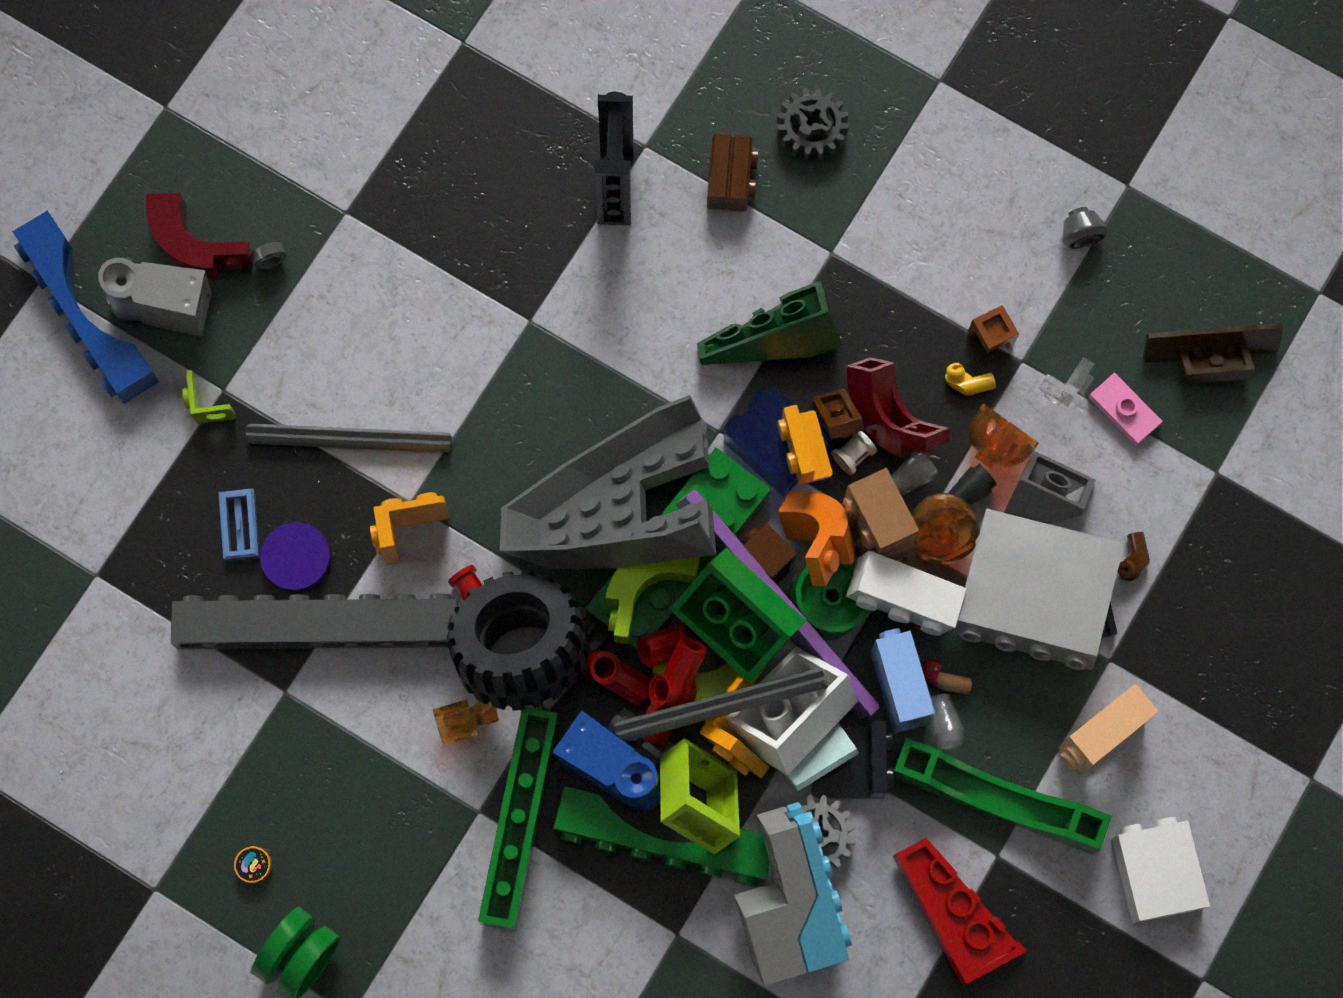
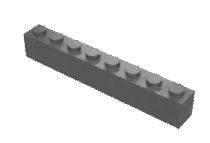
(311, 623)

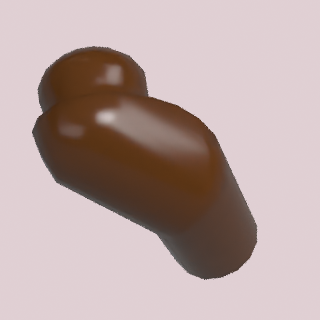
(1138, 558)

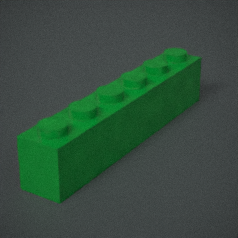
(519, 819)

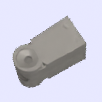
(157, 294)

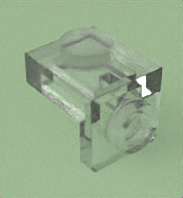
(1064, 393)

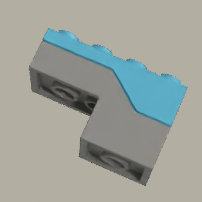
(796, 919)

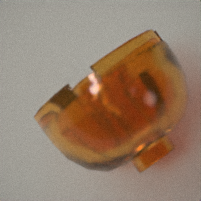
(999, 440)
(945, 528)

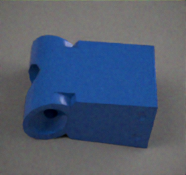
(609, 764)

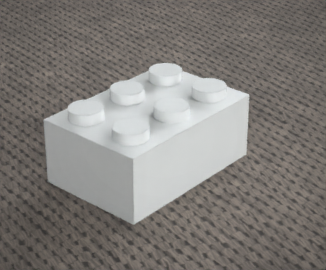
(790, 728)

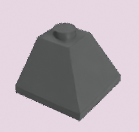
(1049, 491)

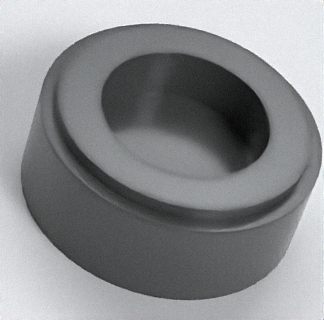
(268, 255)

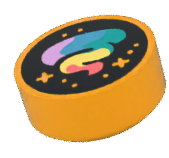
(253, 865)

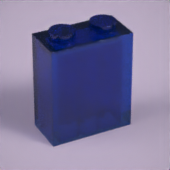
(758, 440)

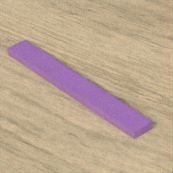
(806, 636)

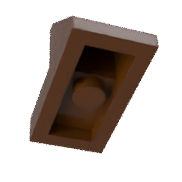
(837, 415)

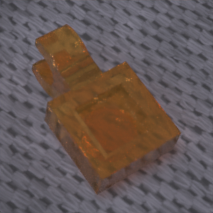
(459, 721)

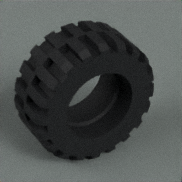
(530, 674)

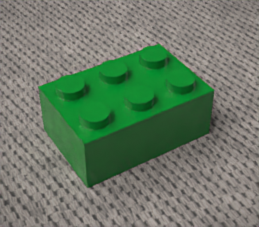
(737, 614)

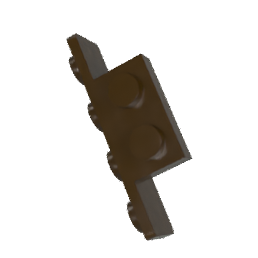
(1214, 352)

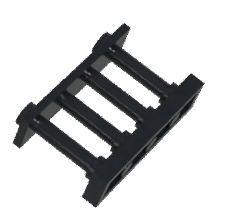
(612, 172)

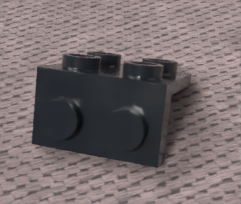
(864, 774)

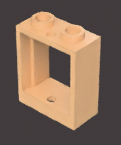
(1106, 730)

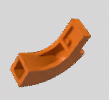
(821, 520)

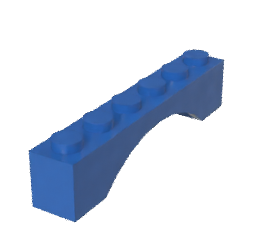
(51, 254)

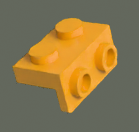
(806, 445)

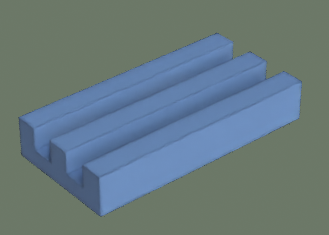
(241, 554)

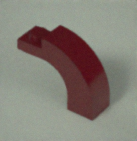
(168, 225)
(884, 417)

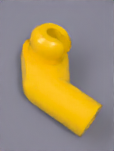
(965, 383)

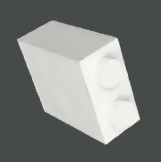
(1160, 870)

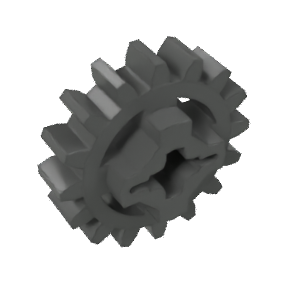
(821, 134)

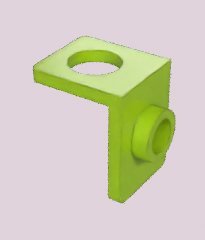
(204, 414)

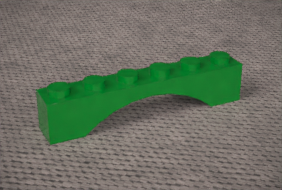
(1040, 813)
(589, 818)

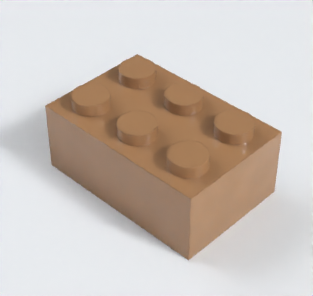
(879, 517)

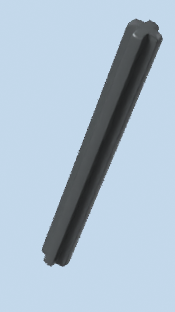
(348, 438)
(720, 705)

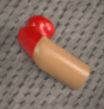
(945, 681)

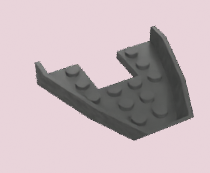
(595, 504)

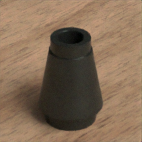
(974, 484)

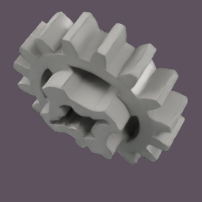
(833, 836)

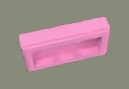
(1125, 409)

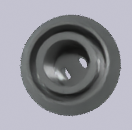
(1083, 228)

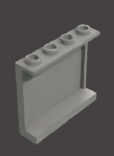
(1039, 589)

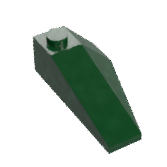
(793, 329)

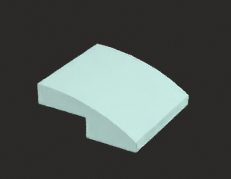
(824, 757)

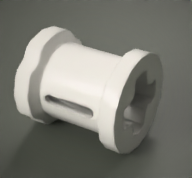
(854, 452)

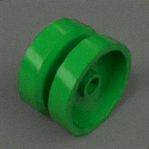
(826, 617)
(295, 954)

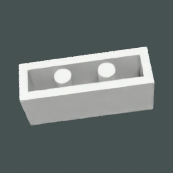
(905, 593)

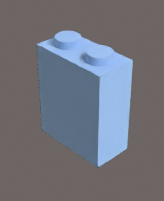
(901, 681)

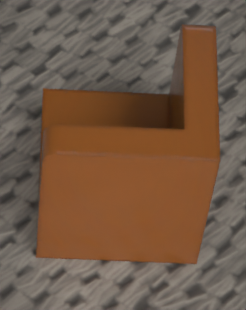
(994, 329)

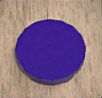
(295, 557)

